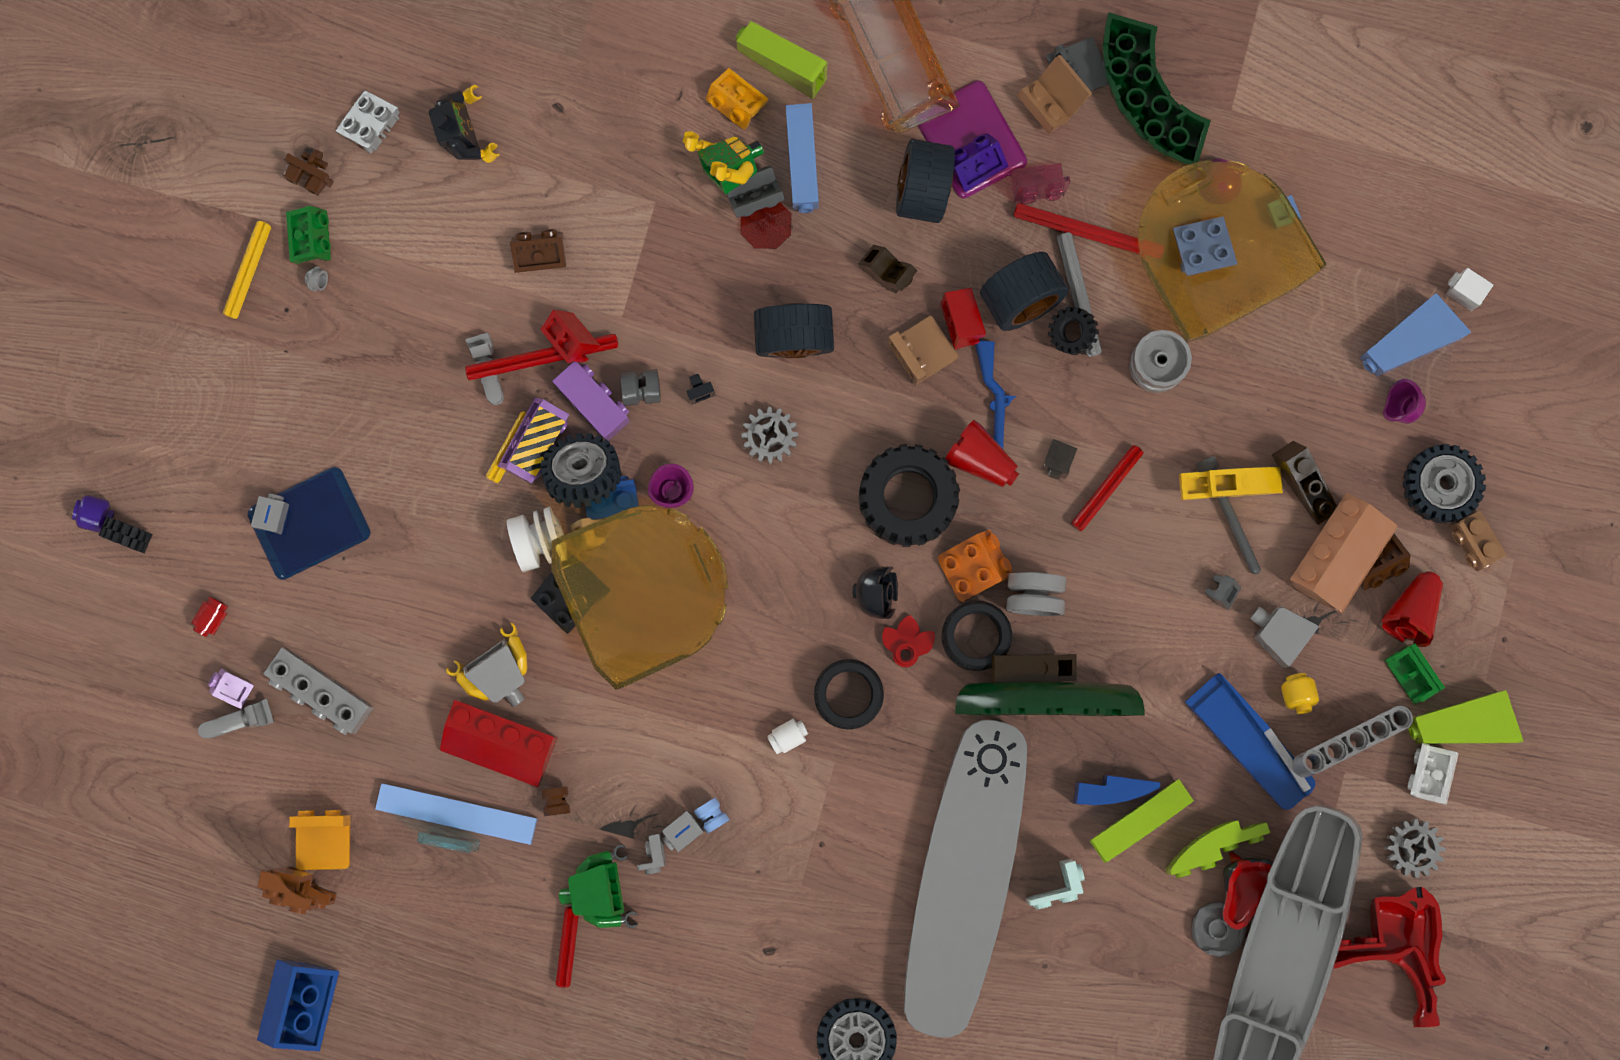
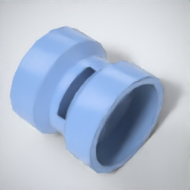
(711, 809)

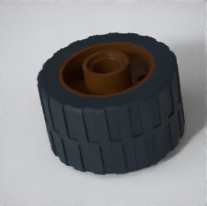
(925, 181)
(1024, 291)
(793, 330)

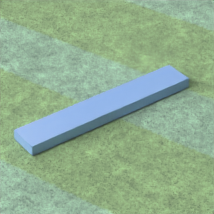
(456, 814)

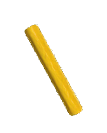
(247, 269)

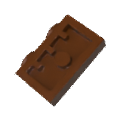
(538, 251)
(1391, 562)

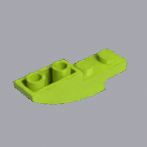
(1206, 848)

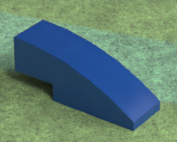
(1112, 790)

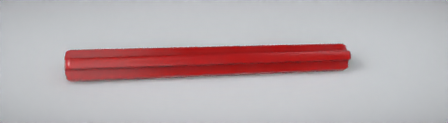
(1076, 228)
(530, 359)

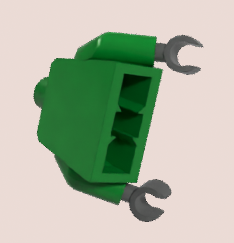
(597, 891)

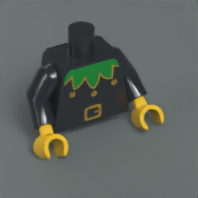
(454, 127)

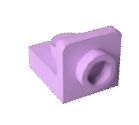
(229, 688)

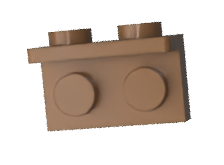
(1477, 541)

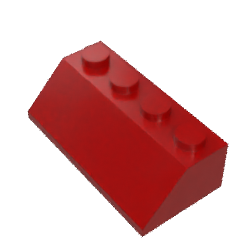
(497, 743)

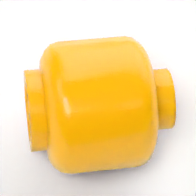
(1300, 693)

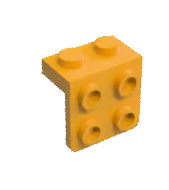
(322, 840)

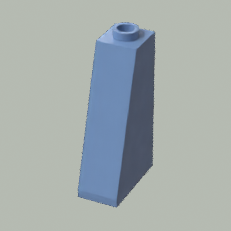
(802, 157)
(1421, 333)

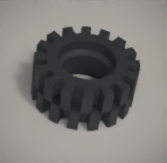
(1088, 330)
(125, 534)

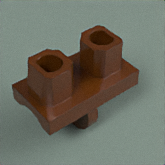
(317, 178)

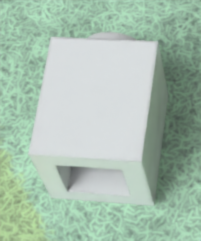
(1468, 289)

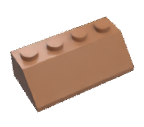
(1343, 553)

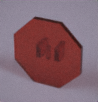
(767, 227)

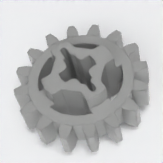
(780, 440)
(1420, 839)

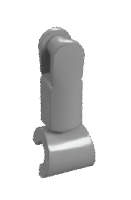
(481, 349)
(252, 716)

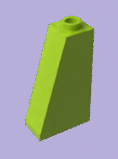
(783, 58)
(1469, 722)

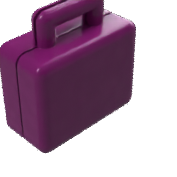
(975, 117)

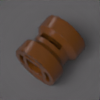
(555, 801)

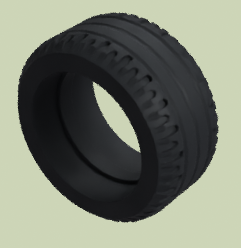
(976, 607)
(871, 677)

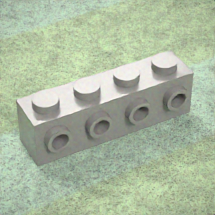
(318, 691)

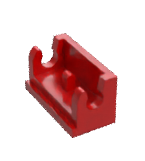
(962, 318)
(569, 336)

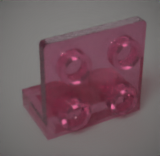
(1038, 183)

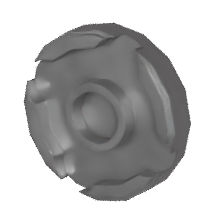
(1213, 933)

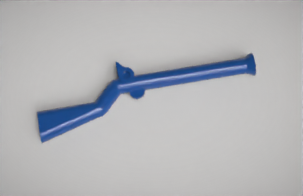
(985, 354)

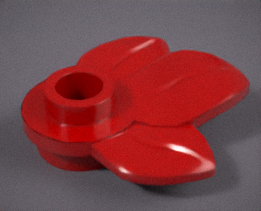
(907, 638)

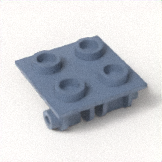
(1204, 246)

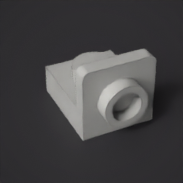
(654, 849)

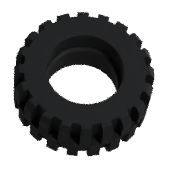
(919, 461)

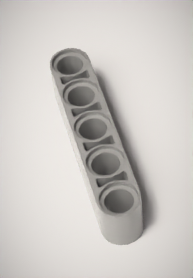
(1363, 738)

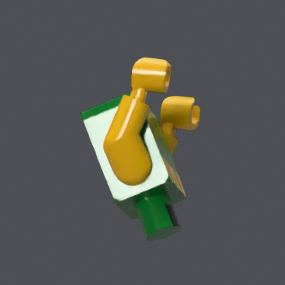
(725, 162)

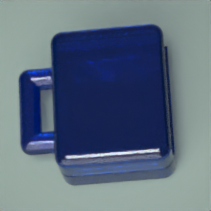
(318, 524)

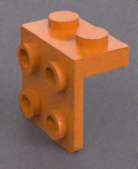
(975, 565)

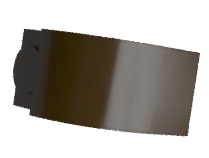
(886, 269)

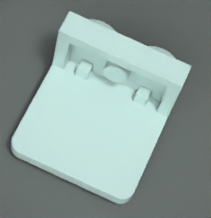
(1072, 877)

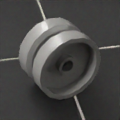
(1158, 347)
(1036, 591)

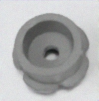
(316, 279)

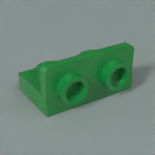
(308, 234)

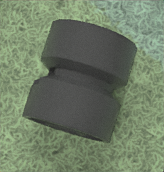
(631, 386)

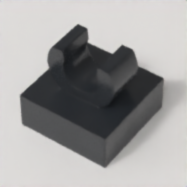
(700, 391)

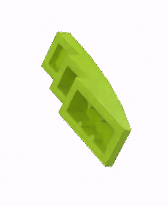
(1141, 820)

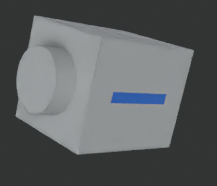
(270, 513)
(682, 832)

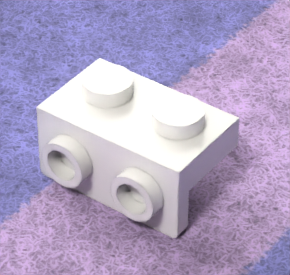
(1433, 774)

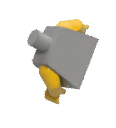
(496, 671)

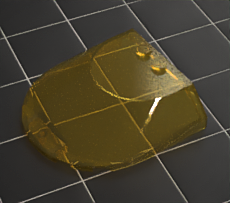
(1264, 231)
(640, 590)

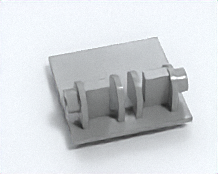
(368, 120)

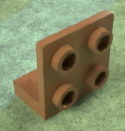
(1055, 95)
(922, 350)

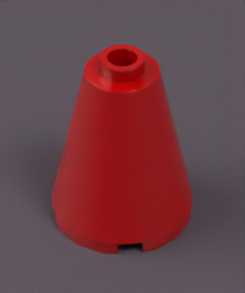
(982, 456)
(1415, 611)

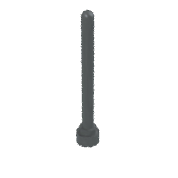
(1211, 464)

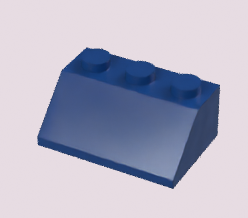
(297, 1006)

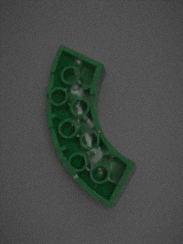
(1143, 94)
(1049, 699)

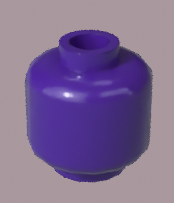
(91, 513)

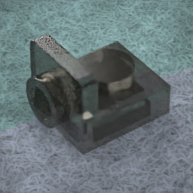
(1058, 459)

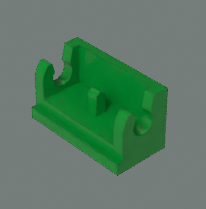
(1414, 673)

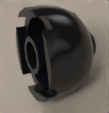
(875, 592)

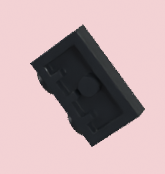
(550, 600)

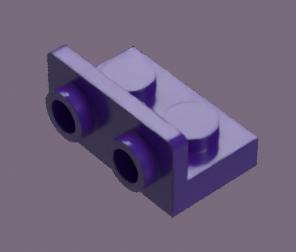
(978, 161)

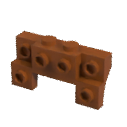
(293, 888)

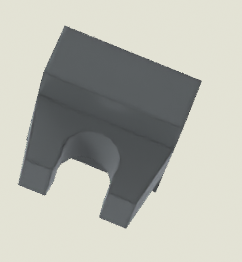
(1226, 592)

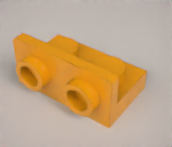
(735, 98)

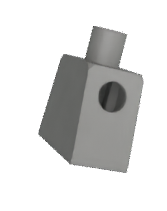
(1282, 633)

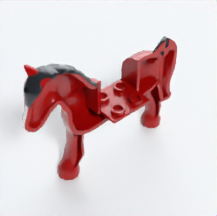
(1398, 931)

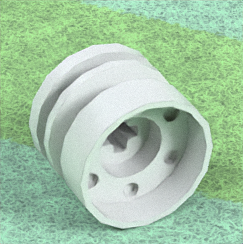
(533, 539)

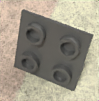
(1085, 61)

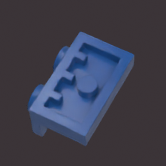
(621, 499)

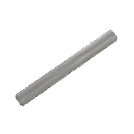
(1076, 282)

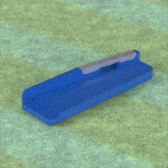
(1250, 741)

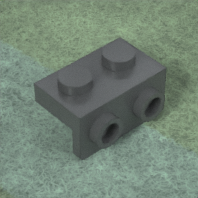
(756, 193)

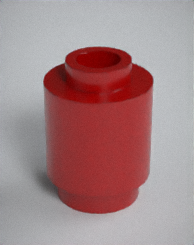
(209, 617)

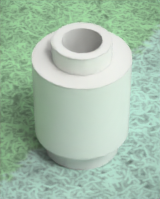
(788, 736)

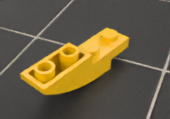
(1230, 483)

